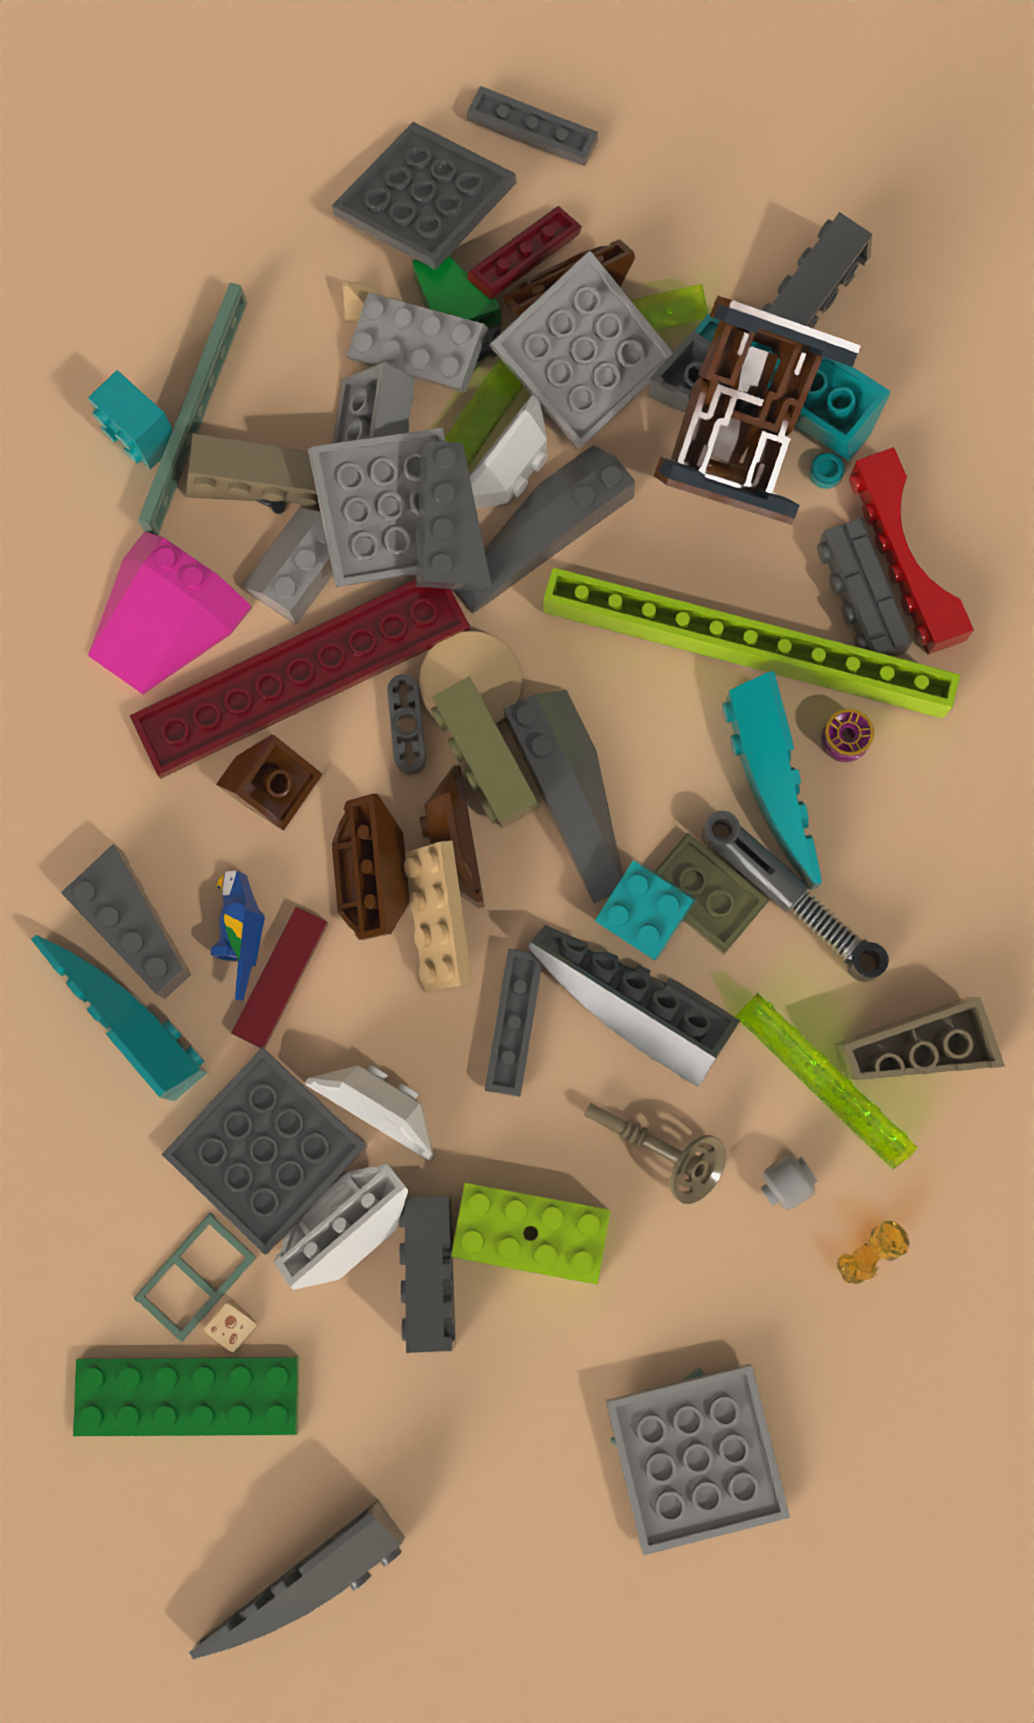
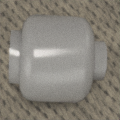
(789, 1182)

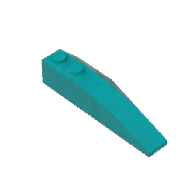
(839, 404)
(764, 749)
(135, 1029)

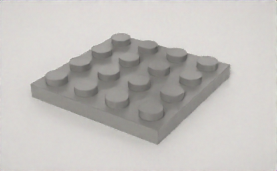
(582, 349)
(371, 504)
(697, 1459)

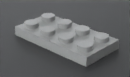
(418, 341)

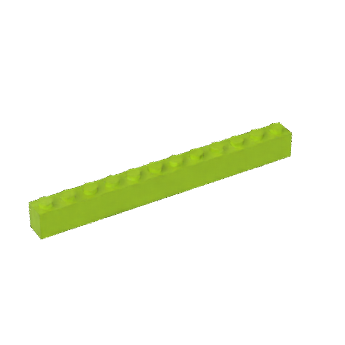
(751, 643)

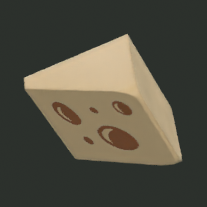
(230, 1326)

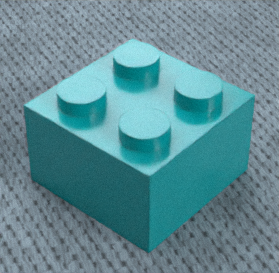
(131, 419)
(646, 909)

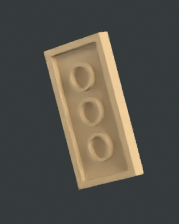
(438, 917)

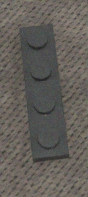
(532, 125)
(514, 1023)

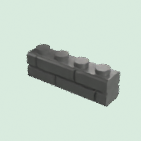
(863, 589)

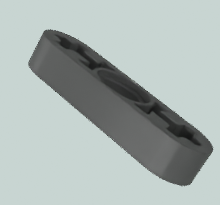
(395, 701)

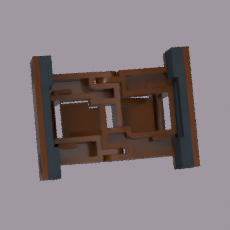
(720, 431)

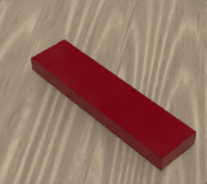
(524, 252)
(280, 978)

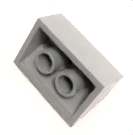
(374, 404)
(293, 567)

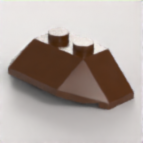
(614, 258)
(449, 821)
(369, 868)

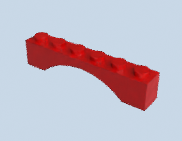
(936, 613)

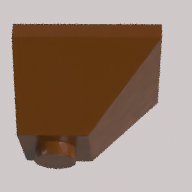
(270, 780)

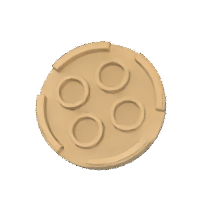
(481, 657)

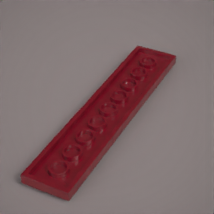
(296, 675)

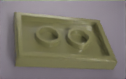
(724, 897)

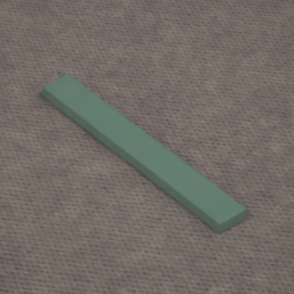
(193, 410)

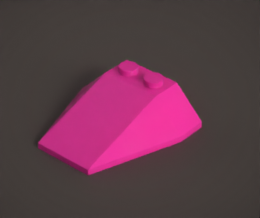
(163, 614)

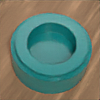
(827, 470)

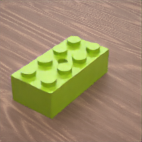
(567, 1241)

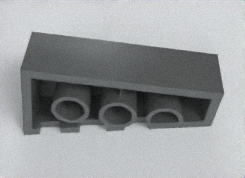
(678, 374)
(121, 912)

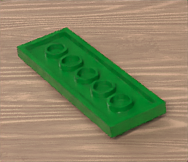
(186, 1396)

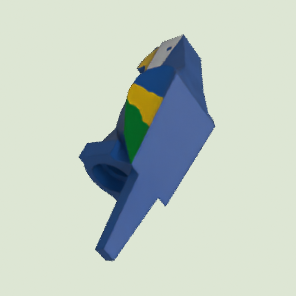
(239, 927)

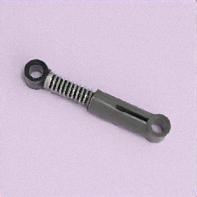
(790, 893)

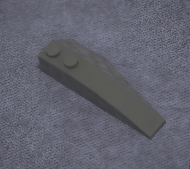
(570, 783)
(652, 1015)

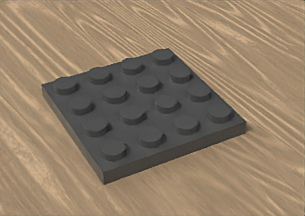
(424, 195)
(264, 1151)

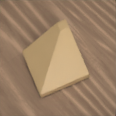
(354, 299)

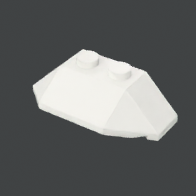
(511, 458)
(378, 1104)
(342, 1227)

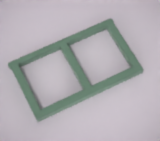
(176, 1259)

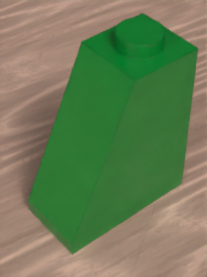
(452, 293)

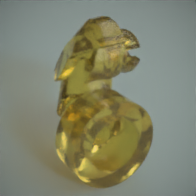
(886, 1241)

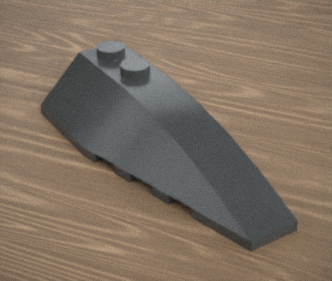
(553, 518)
(317, 1578)

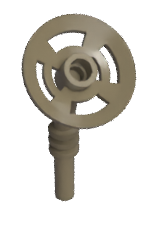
(685, 1161)

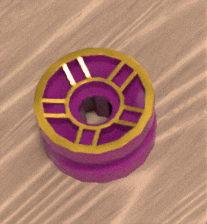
(858, 726)

